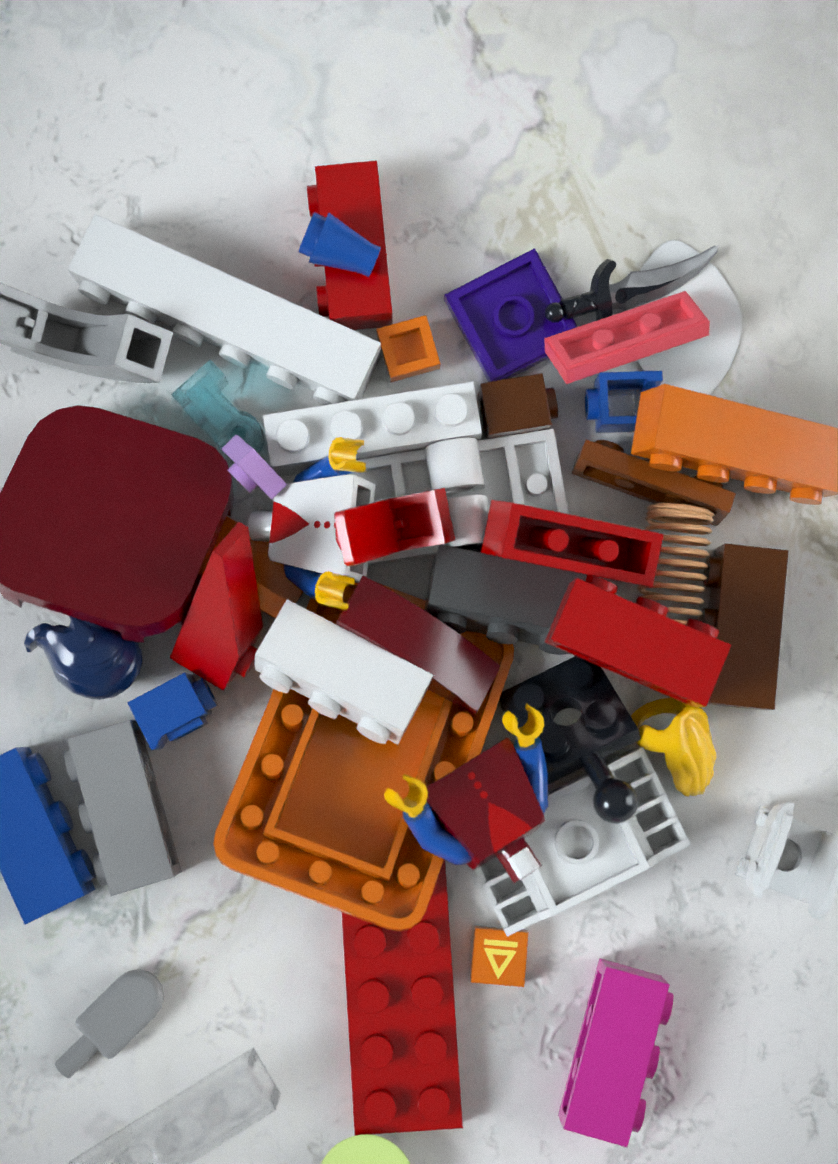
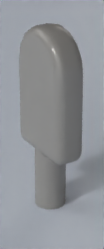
(114, 1019)

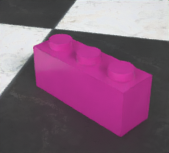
(615, 1053)

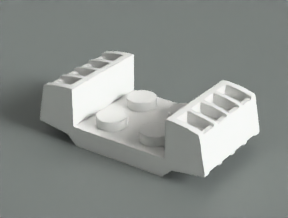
(582, 851)

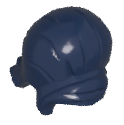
(88, 657)

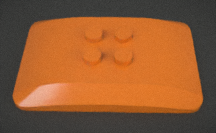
(314, 802)

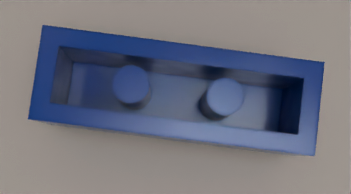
(35, 841)

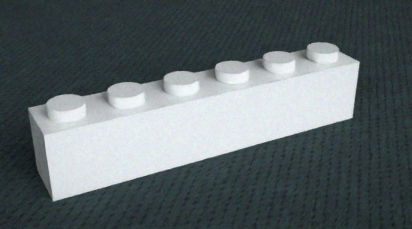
(223, 312)

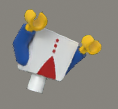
(304, 523)

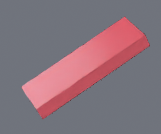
(626, 337)

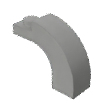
(83, 342)

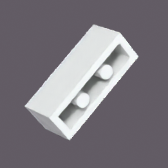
(341, 673)

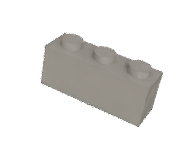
(122, 807)

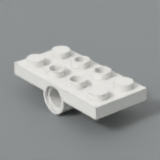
(473, 473)

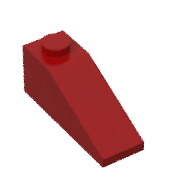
(224, 615)

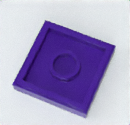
(506, 316)

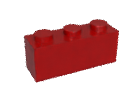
(354, 198)
(571, 543)
(639, 641)

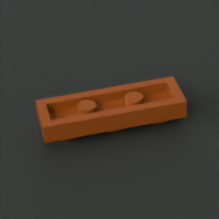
(609, 466)

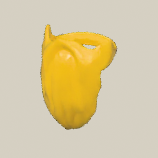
(684, 742)

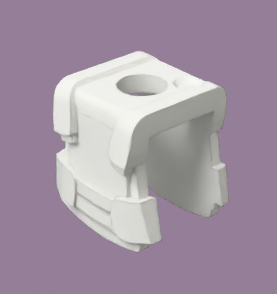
(814, 874)

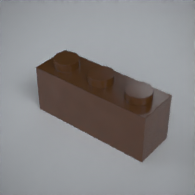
(748, 612)

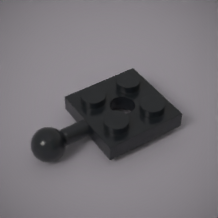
(599, 731)

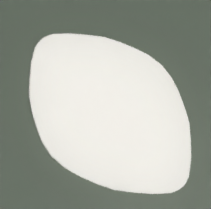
(705, 361)

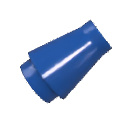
(338, 246)

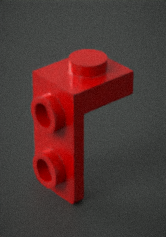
(393, 526)

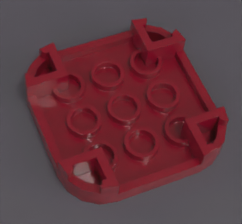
(111, 520)

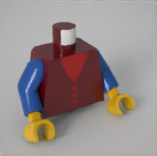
(485, 803)

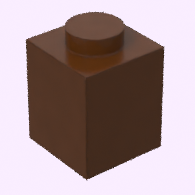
(516, 406)

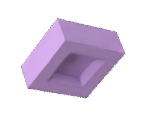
(251, 468)

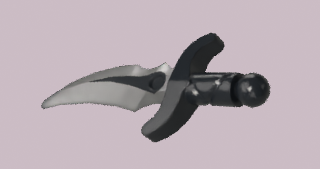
(634, 288)

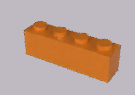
(737, 443)

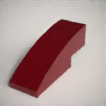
(400, 627)

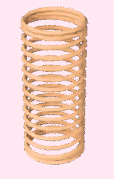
(685, 520)

